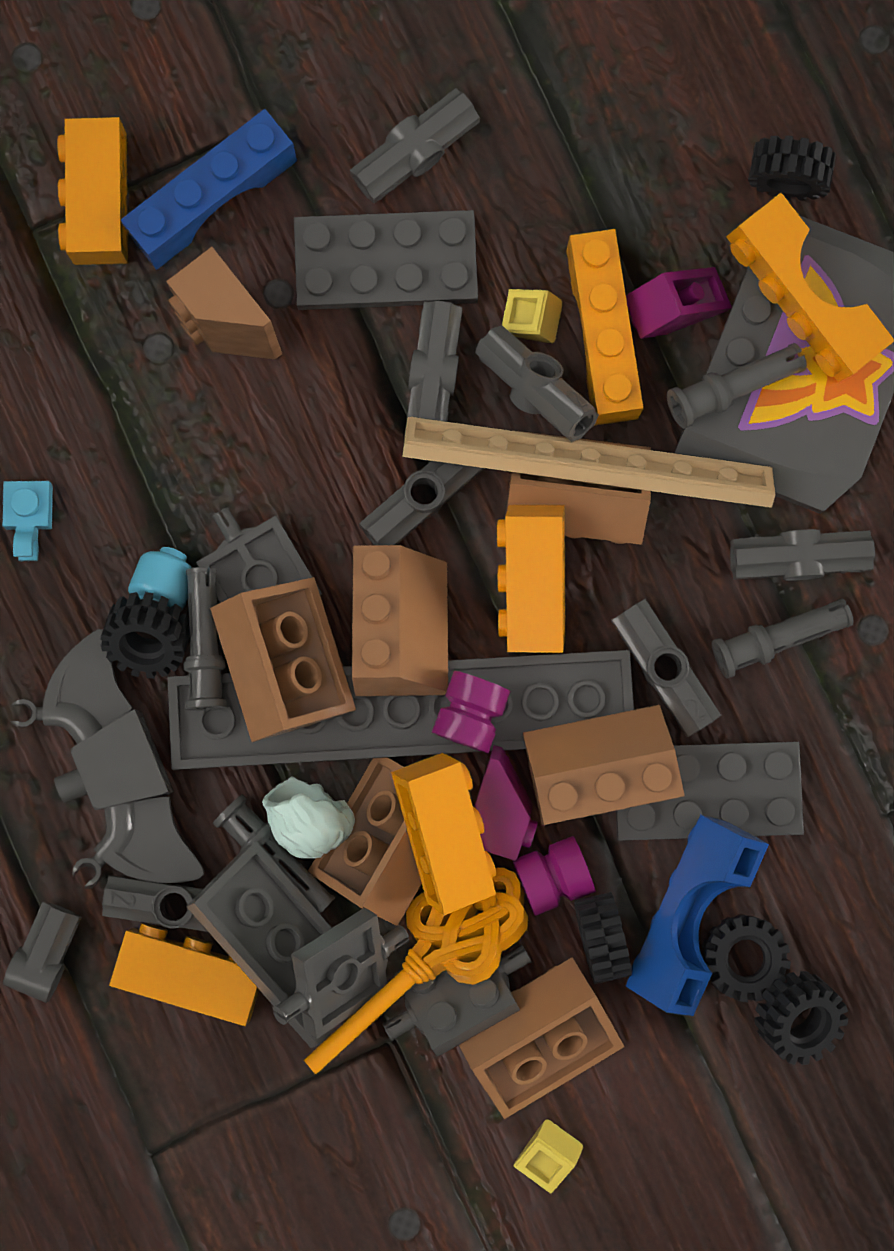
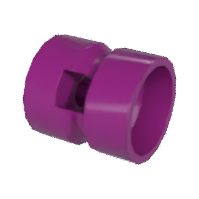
(471, 711)
(554, 875)

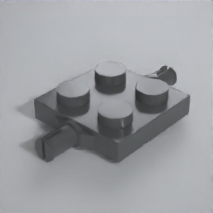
(253, 557)
(339, 972)
(458, 1011)

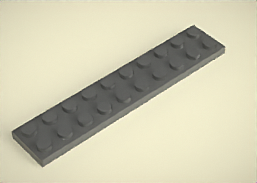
(542, 695)

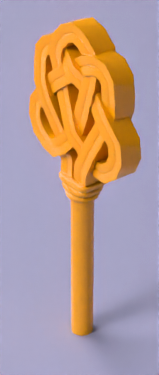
(461, 939)

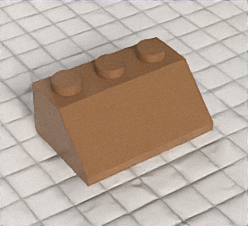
(220, 310)
(590, 508)
(399, 622)
(282, 658)
(602, 765)
(377, 860)
(545, 1042)

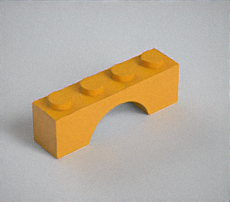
(772, 249)
(605, 325)

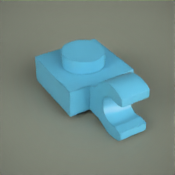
(27, 509)

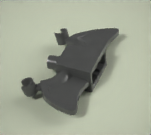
(115, 768)

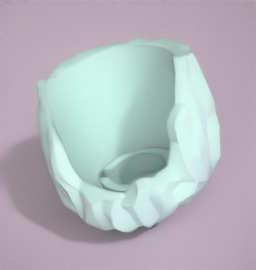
(307, 818)

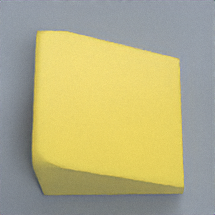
(532, 314)
(549, 1156)

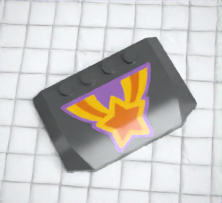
(809, 423)

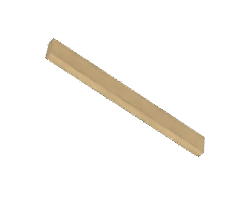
(589, 462)

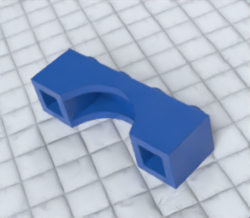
(239, 163)
(670, 963)

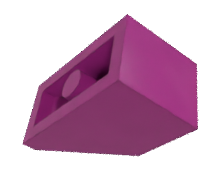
(676, 301)
(504, 808)

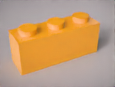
(93, 191)
(533, 578)
(445, 832)
(183, 974)

